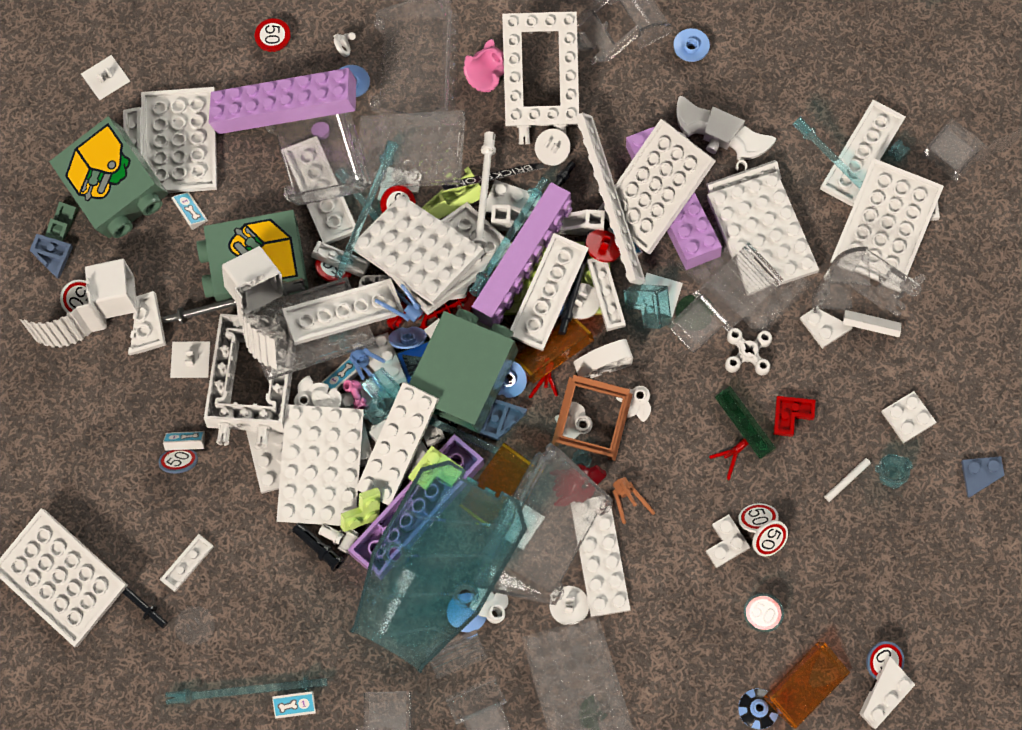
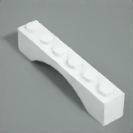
(575, 224)

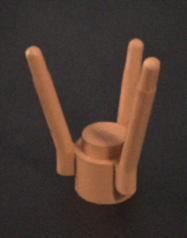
(625, 488)

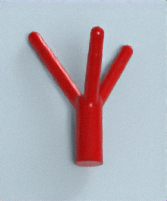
(547, 378)
(734, 451)

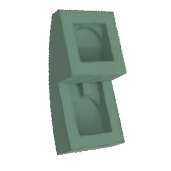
(62, 221)

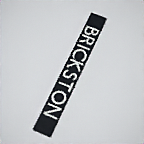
(498, 174)

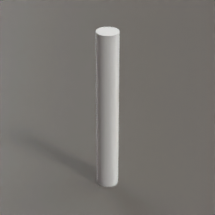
(847, 479)

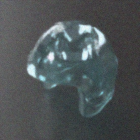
(894, 470)

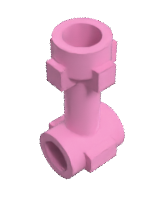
(355, 388)

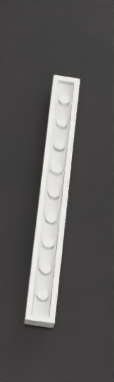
(611, 200)

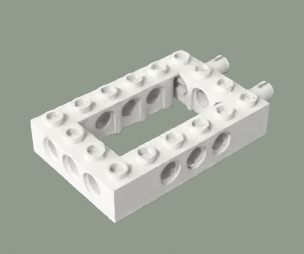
(555, 116)
(235, 416)

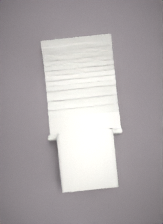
(252, 284)
(109, 294)

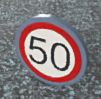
(178, 461)
(878, 653)

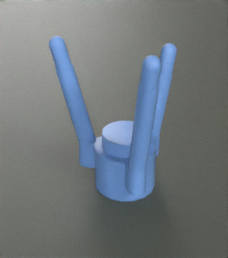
(413, 309)
(360, 358)

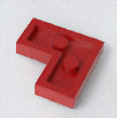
(789, 409)

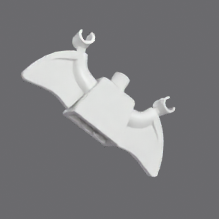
(722, 131)

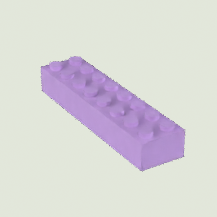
(283, 101)
(691, 229)
(522, 255)
(365, 544)

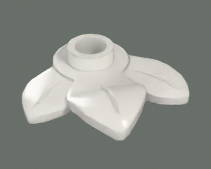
(305, 390)
(322, 399)
(639, 406)
(575, 416)
(495, 602)

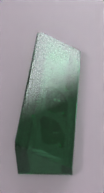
(745, 422)

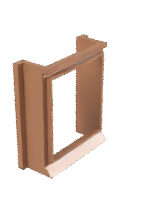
(601, 387)

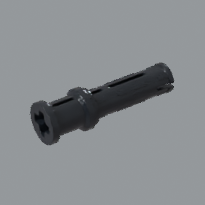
(324, 552)

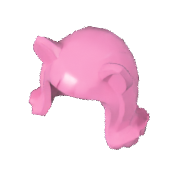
(485, 67)

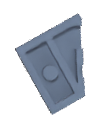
(51, 253)
(501, 419)
(981, 473)

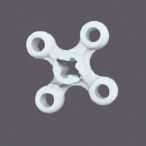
(752, 357)

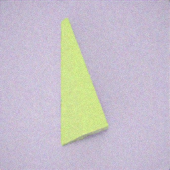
(455, 197)

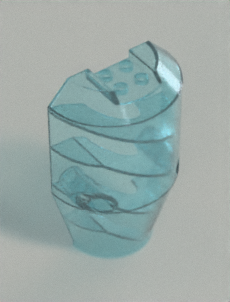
(448, 542)

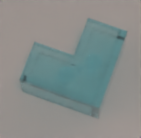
(652, 301)
(383, 391)

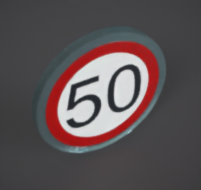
(763, 612)

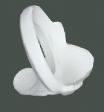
(342, 40)

